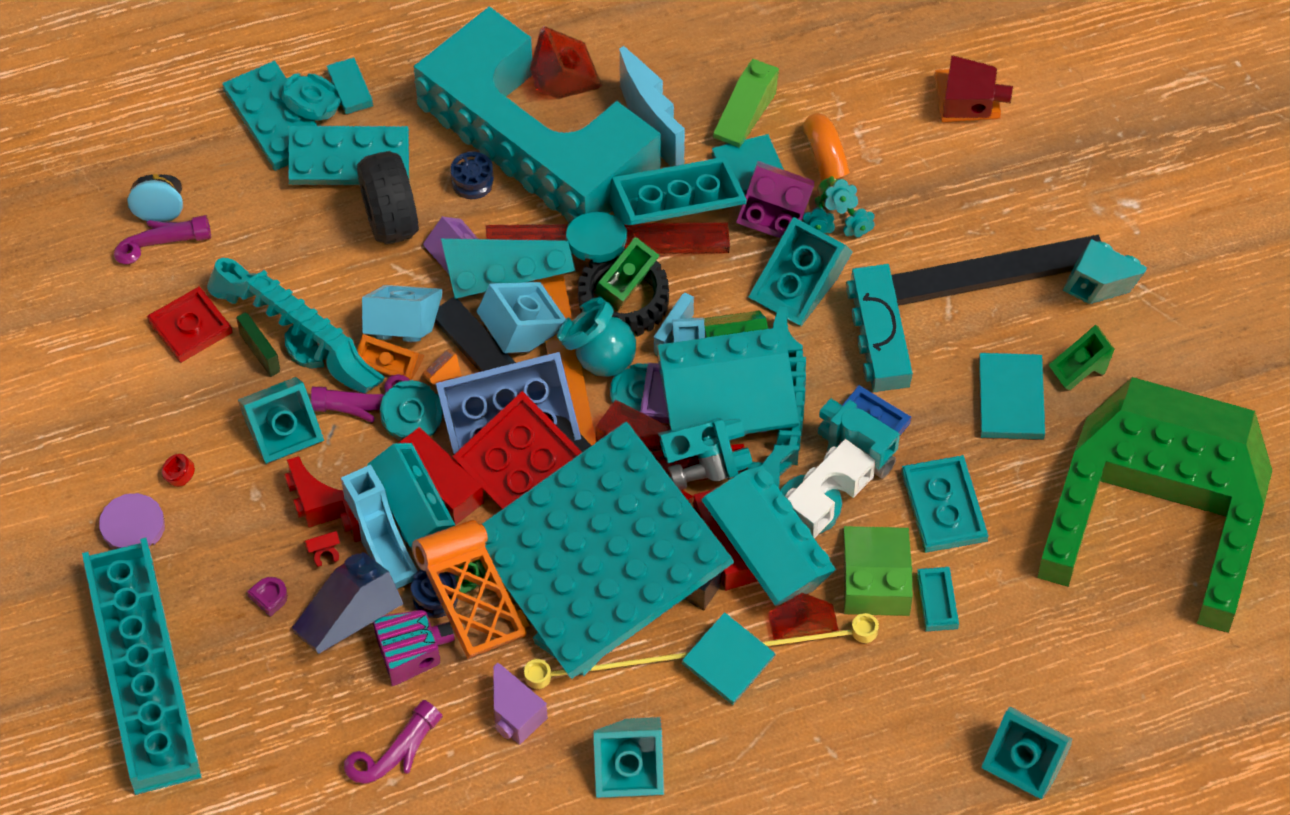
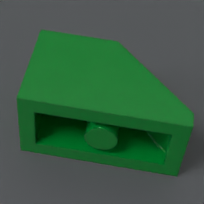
(626, 273)

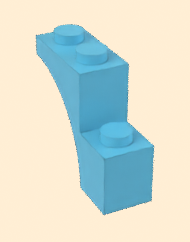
(376, 524)

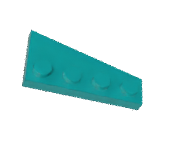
(483, 262)

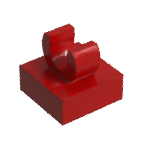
(321, 544)

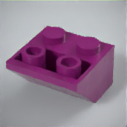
(774, 199)

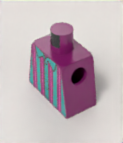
(410, 643)

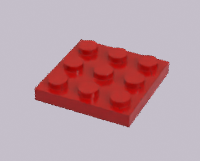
(515, 451)

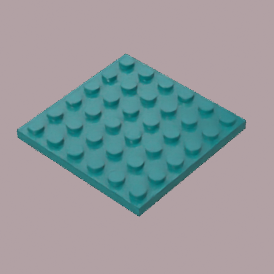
(601, 549)

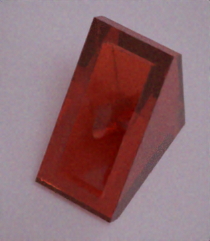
(802, 617)

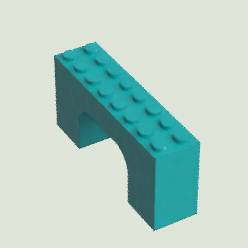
(467, 90)

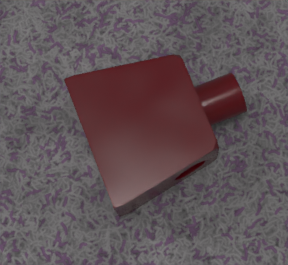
(973, 89)

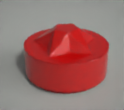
(178, 470)

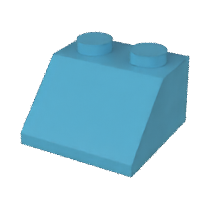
(400, 312)
(520, 315)

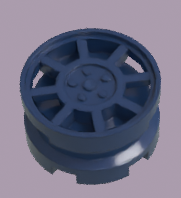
(472, 177)
(425, 595)

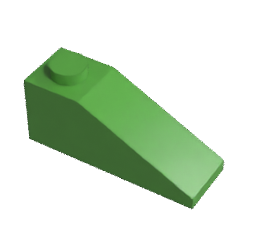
(747, 103)

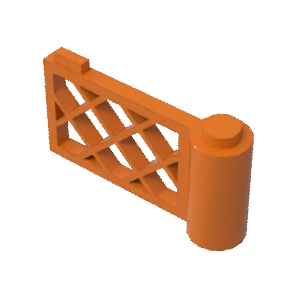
(459, 547)

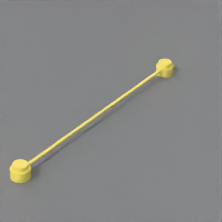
(864, 629)

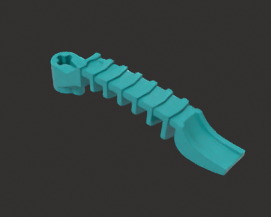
(788, 439)

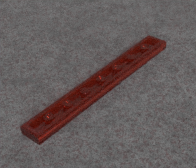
(660, 237)

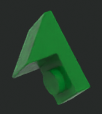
(1084, 356)

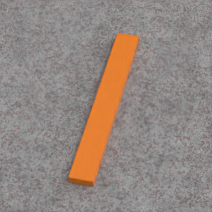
(573, 371)

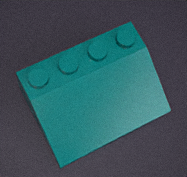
(729, 379)

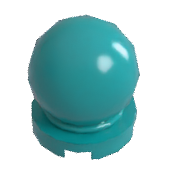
(600, 341)

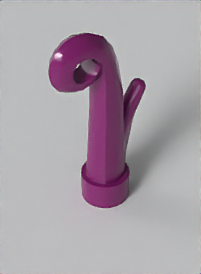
(163, 232)
(351, 402)
(405, 746)

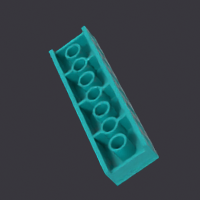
(141, 668)

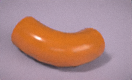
(826, 146)

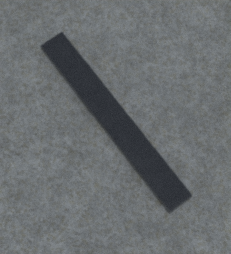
(989, 271)
(484, 350)

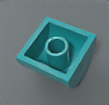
(1027, 753)

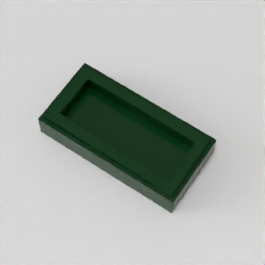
(258, 344)

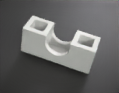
(842, 469)

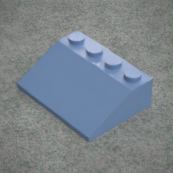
(478, 397)

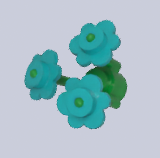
(839, 196)

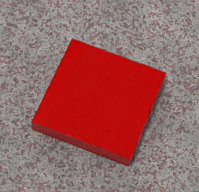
(189, 324)

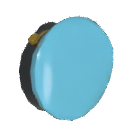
(156, 197)

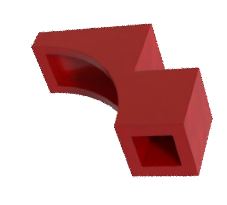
(318, 501)

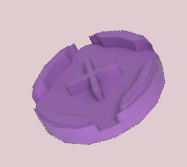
(130, 519)

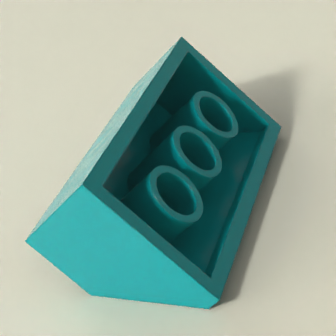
(675, 191)
(769, 535)

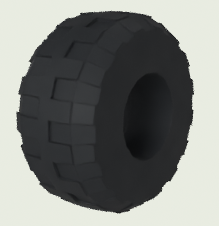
(387, 197)

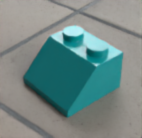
(281, 419)

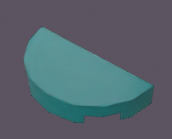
(299, 353)

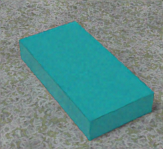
(350, 85)
(937, 599)

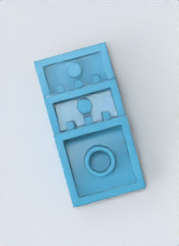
(645, 99)

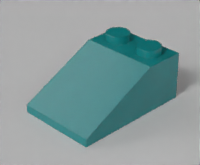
(800, 271)

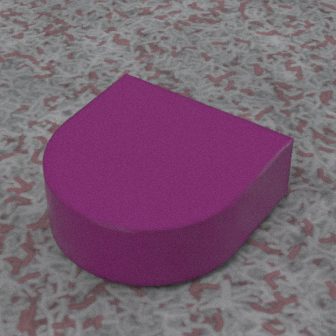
(269, 594)

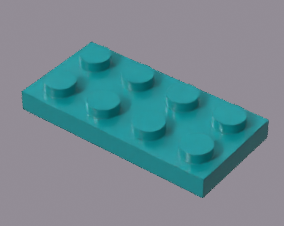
(261, 107)
(332, 152)

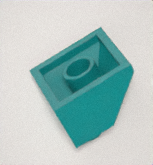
(629, 758)

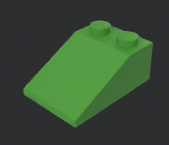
(877, 571)

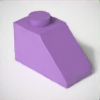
(516, 707)

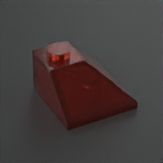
(562, 65)

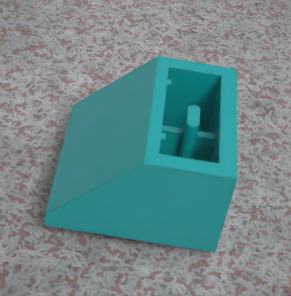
(1103, 274)

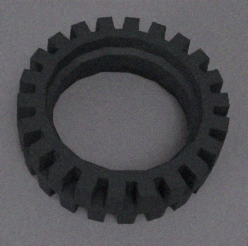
(637, 320)

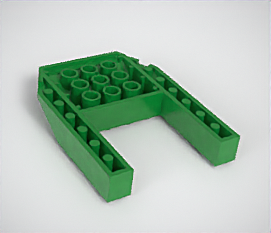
(1176, 451)

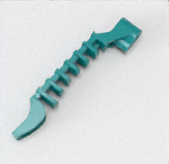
(344, 363)

